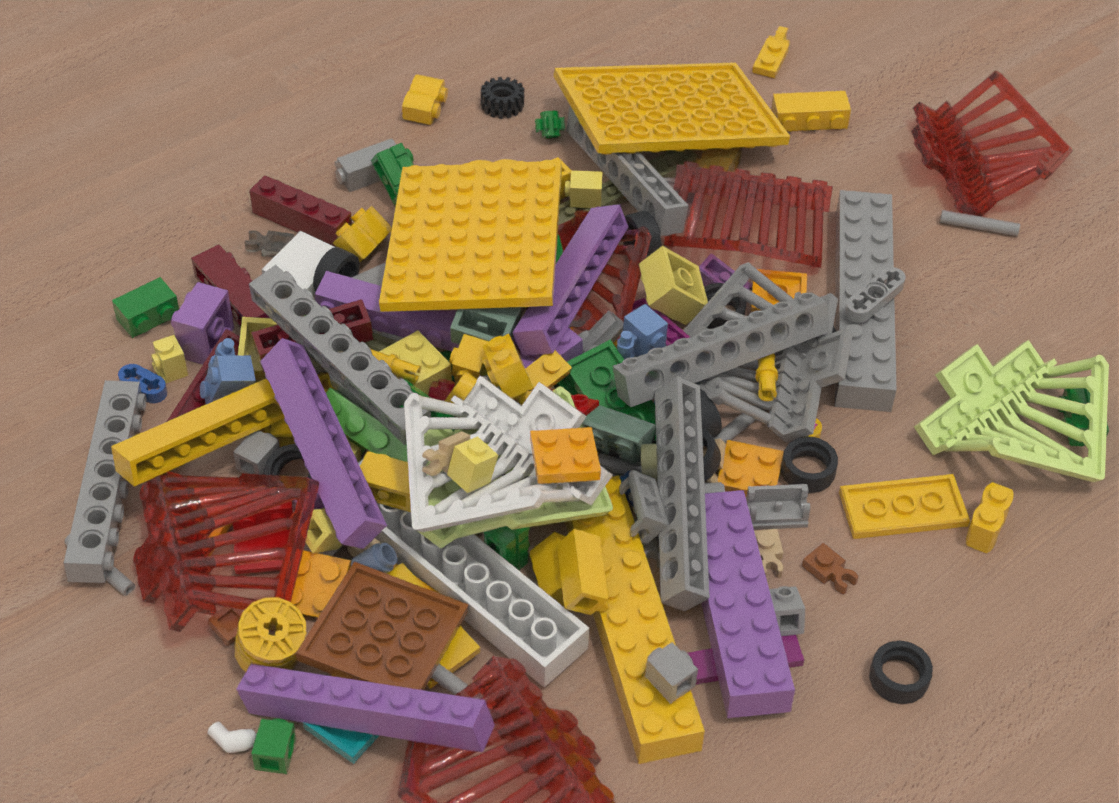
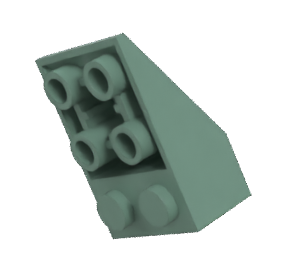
(485, 322)
(619, 433)

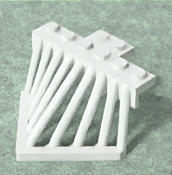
(507, 430)

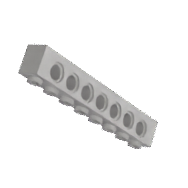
(636, 181)
(742, 343)
(323, 348)
(102, 488)
(682, 493)

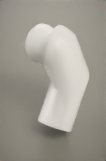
(232, 741)

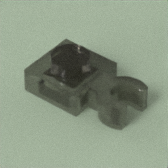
(268, 244)

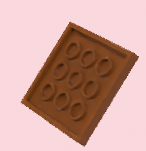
(382, 630)

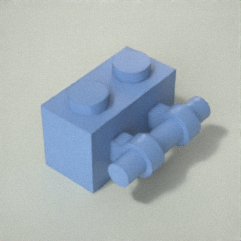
(642, 332)
(226, 373)

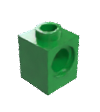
(274, 746)

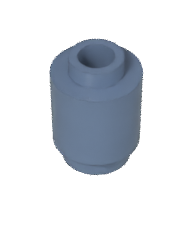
(379, 557)

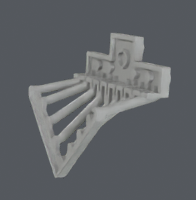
(800, 368)

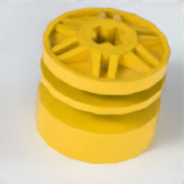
(253, 640)

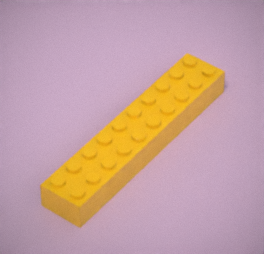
(631, 632)

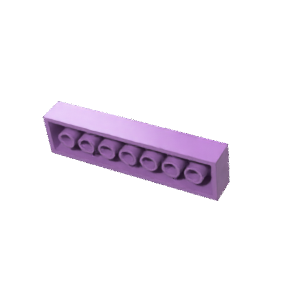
(742, 614)

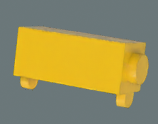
(582, 572)

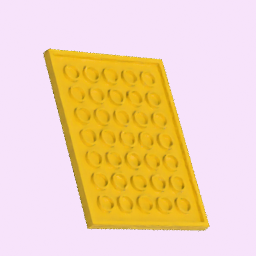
(669, 107)
(473, 237)

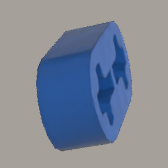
(147, 380)

